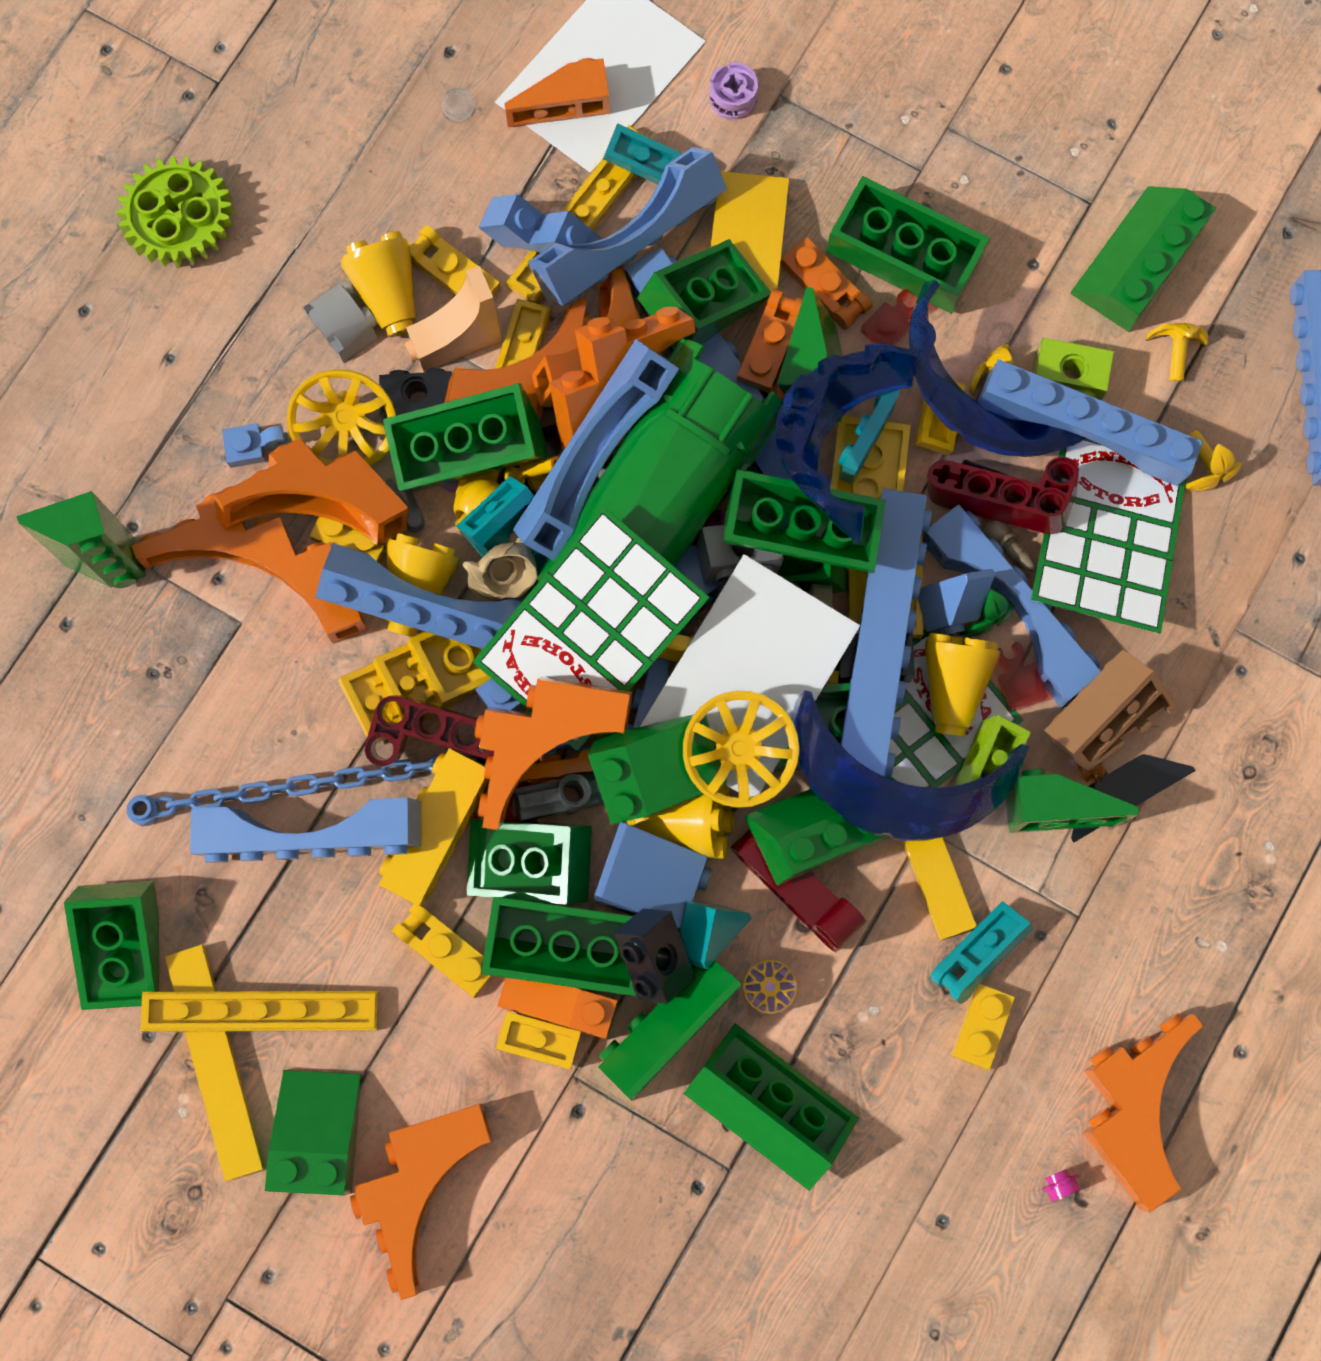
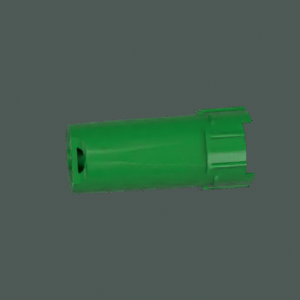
(681, 456)

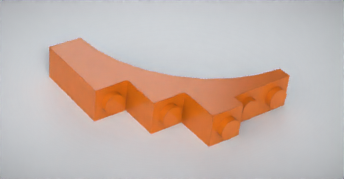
(263, 547)

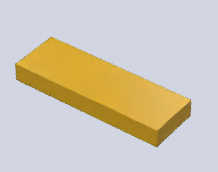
(940, 887)

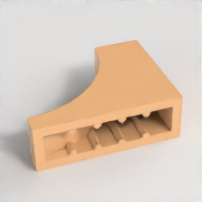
(457, 328)

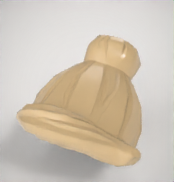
(503, 572)

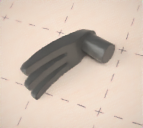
(415, 518)

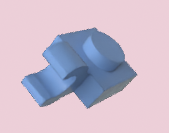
(247, 443)

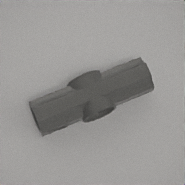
(548, 797)

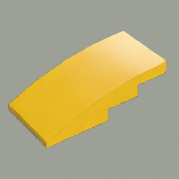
(754, 220)
(423, 669)

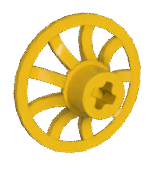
(341, 414)
(740, 748)

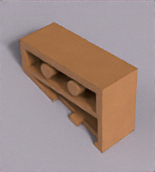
(1109, 710)

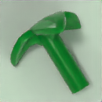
(993, 612)

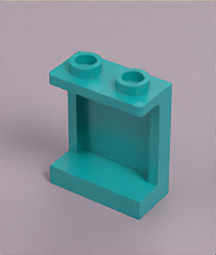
(496, 517)

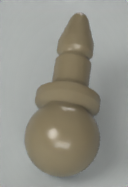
(1008, 541)

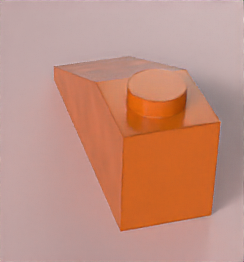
(568, 93)
(560, 1006)

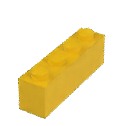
(444, 817)

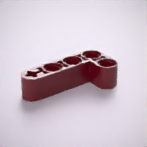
(948, 477)
(412, 726)
(807, 897)

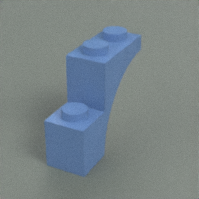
(520, 225)

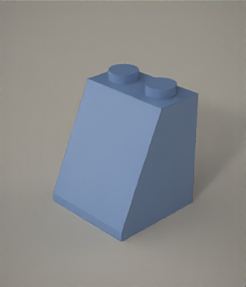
(650, 874)

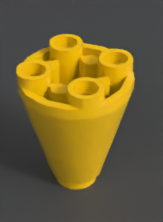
(384, 280)
(421, 568)
(958, 679)
(693, 824)

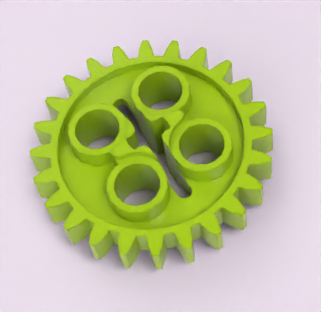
(160, 188)

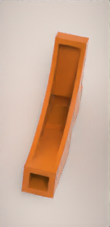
(615, 303)
(601, 350)
(472, 382)
(303, 485)
(519, 739)
(1130, 1133)
(399, 1200)

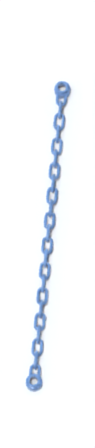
(153, 808)

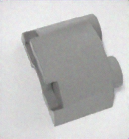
(342, 321)

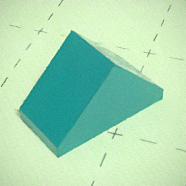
(709, 930)

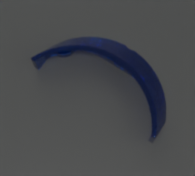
(817, 404)
(962, 412)
(887, 805)

